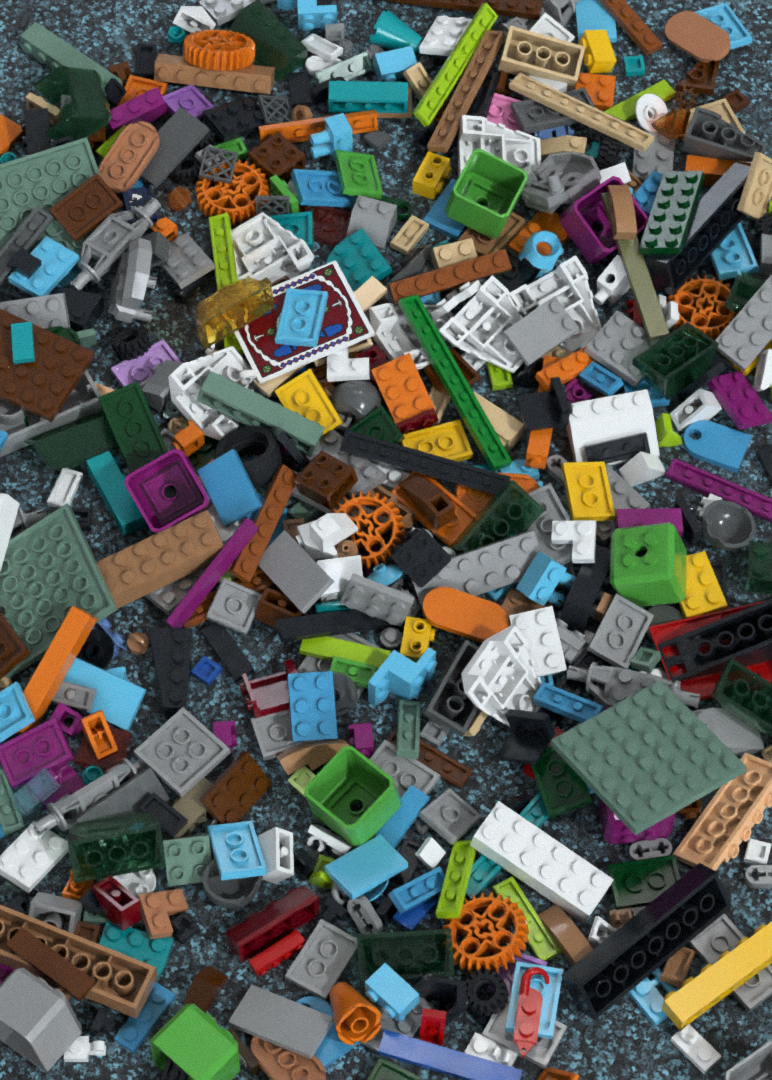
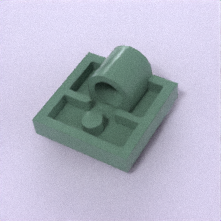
(186, 859)

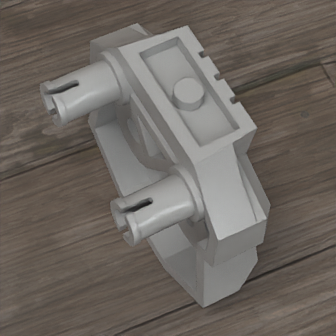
(559, 180)
(131, 282)

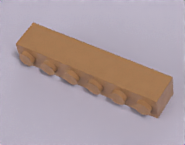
(178, 70)

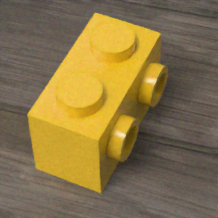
(598, 51)
(431, 175)
(416, 638)

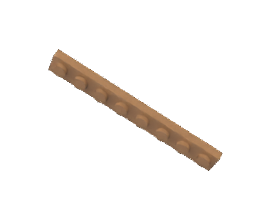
(466, 91)

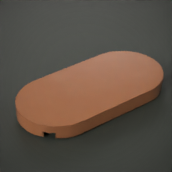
(697, 36)
(129, 156)
(284, 1064)

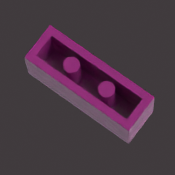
(141, 108)
(640, 517)

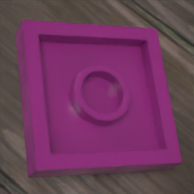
(69, 782)

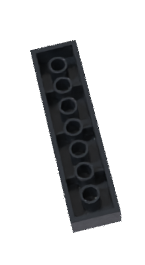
(711, 223)
(646, 941)

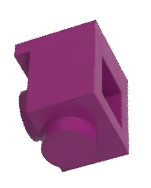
(577, 392)
(62, 713)
(226, 733)
(362, 738)

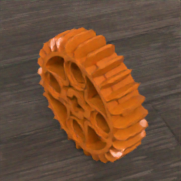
(219, 50)
(233, 197)
(715, 311)
(365, 521)
(487, 937)

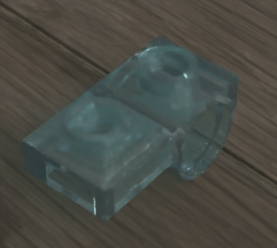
(32, 794)

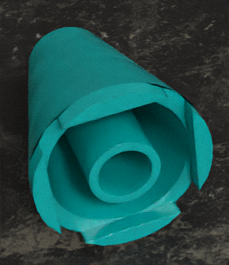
(394, 33)

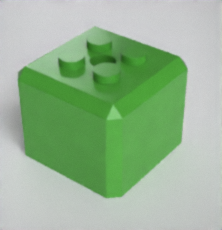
(486, 181)
(655, 577)
(347, 781)
(196, 1046)

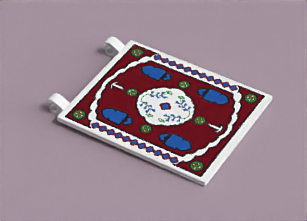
(341, 327)

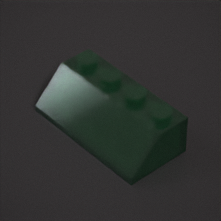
(273, 40)
(504, 516)

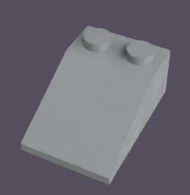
(541, 331)
(731, 731)

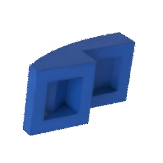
(410, 919)

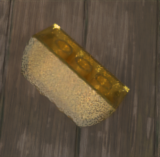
(232, 309)

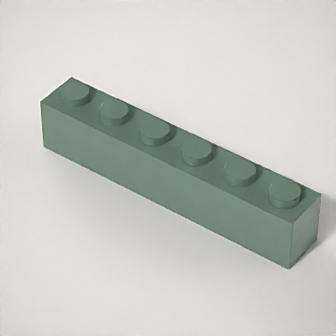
(56, 52)
(256, 410)

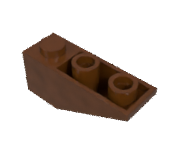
(429, 500)

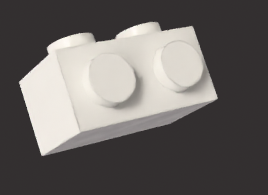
(277, 853)

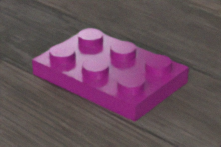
(740, 400)
(33, 751)

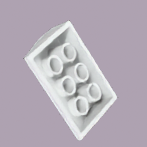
(611, 419)

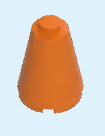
(353, 1014)

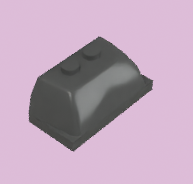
(448, 702)

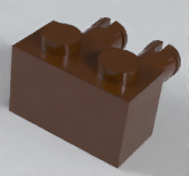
(274, 606)

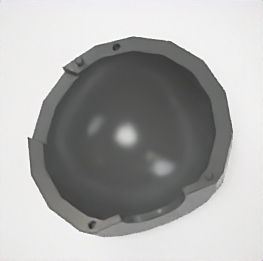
(357, 397)
(728, 525)
(232, 892)

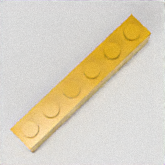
(720, 979)

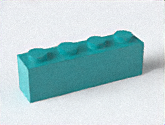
(366, 96)
(110, 483)

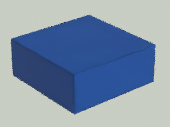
(206, 671)

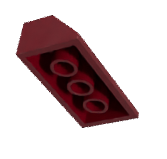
(272, 923)

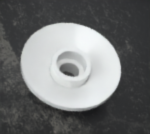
(648, 110)

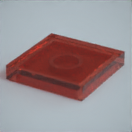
(330, 225)
(86, 756)

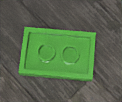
(358, 174)

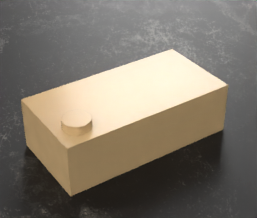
(541, 56)

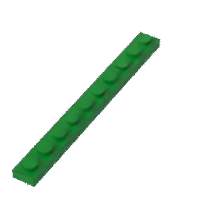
(455, 383)

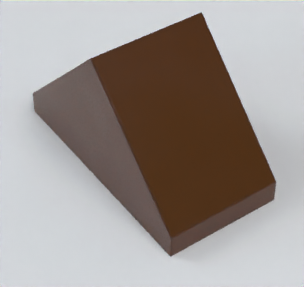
(205, 988)

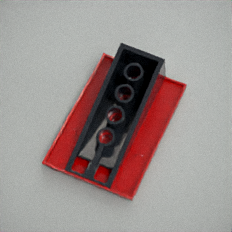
(700, 646)

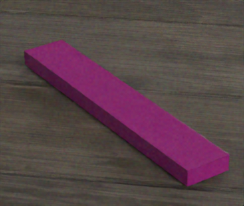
(709, 483)
(212, 574)

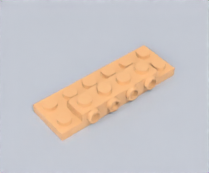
(729, 817)

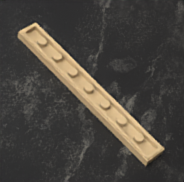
(581, 112)
(366, 295)

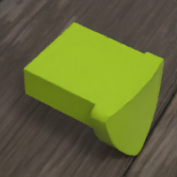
(665, 435)
(319, 875)

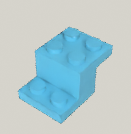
(309, 14)
(402, 677)

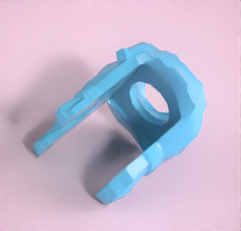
(537, 260)

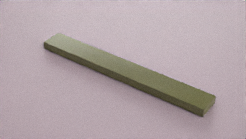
(640, 283)

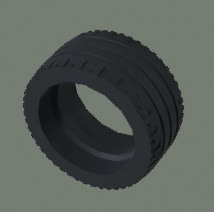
(249, 441)

